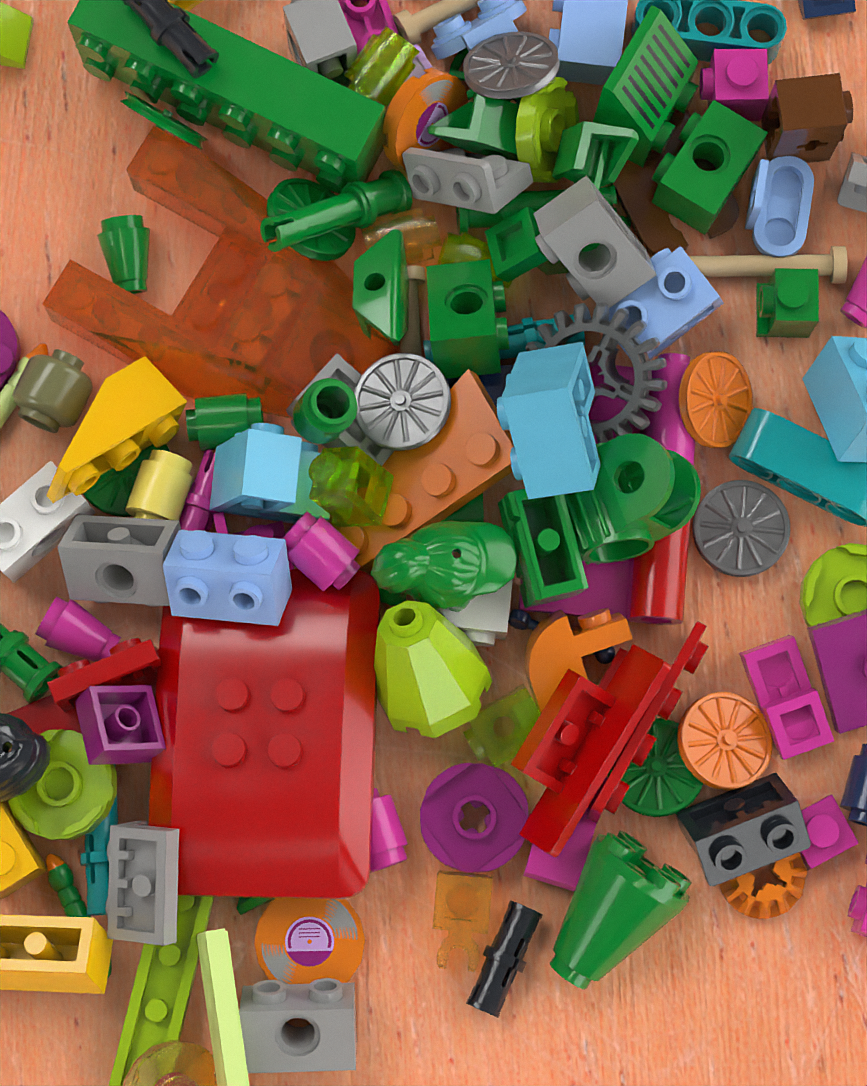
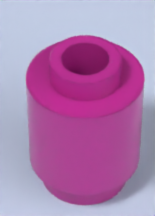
(321, 552)
(387, 834)

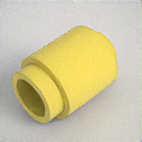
(160, 487)

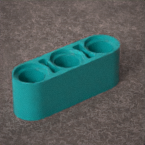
(731, 18)
(801, 465)

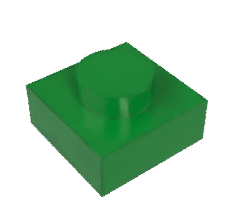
(514, 245)

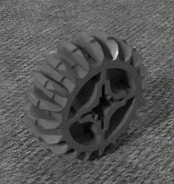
(605, 355)

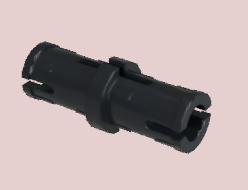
(172, 29)
(504, 958)

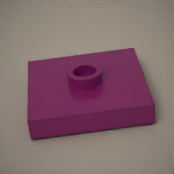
(842, 665)

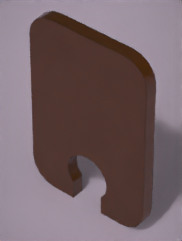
(651, 222)

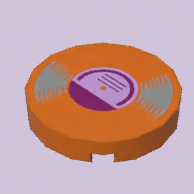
(416, 107)
(309, 940)

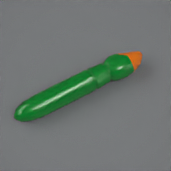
(62, 881)

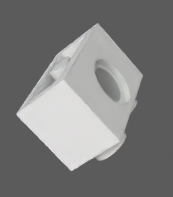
(33, 524)

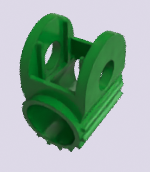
(635, 500)

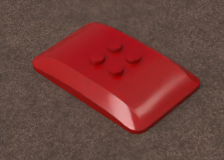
(271, 746)

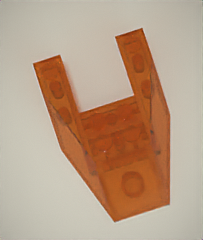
(251, 313)

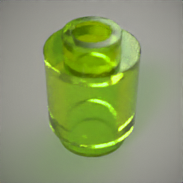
(382, 66)

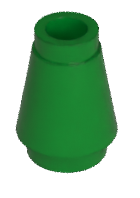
(126, 251)

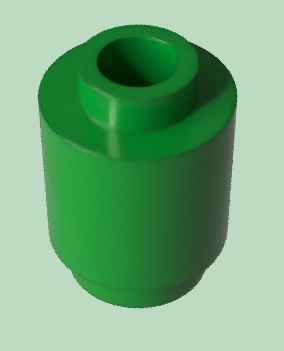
(335, 400)
(221, 417)

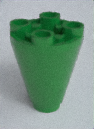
(615, 908)

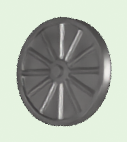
(511, 65)
(402, 401)
(741, 528)

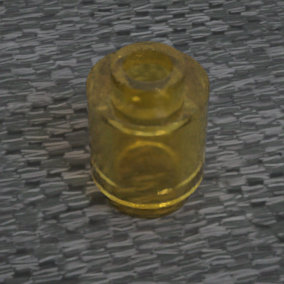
(419, 233)

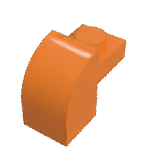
(557, 647)

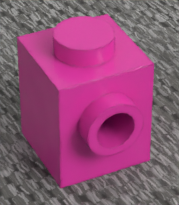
(737, 81)

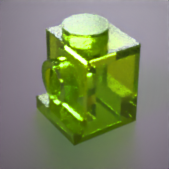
(335, 482)
(481, 736)

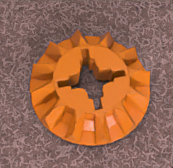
(770, 899)

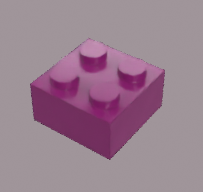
(119, 724)

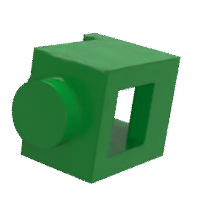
(788, 304)

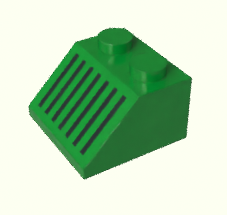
(649, 85)

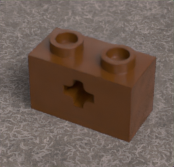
(806, 117)

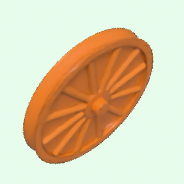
(715, 399)
(724, 741)

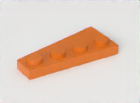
(440, 475)

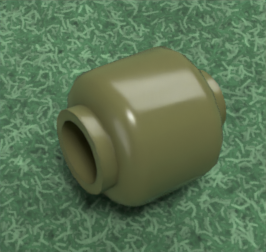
(52, 391)

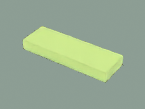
(222, 1008)

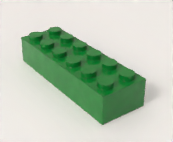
(246, 93)

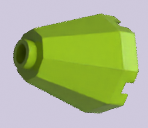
(427, 671)

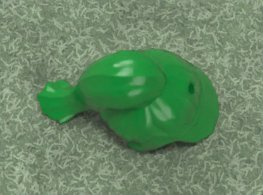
(432, 575)

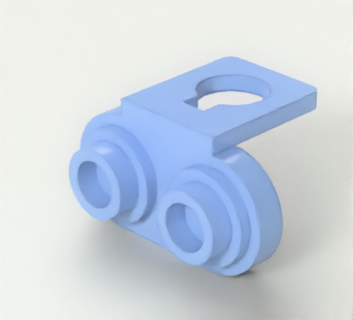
(493, 19)
(780, 205)

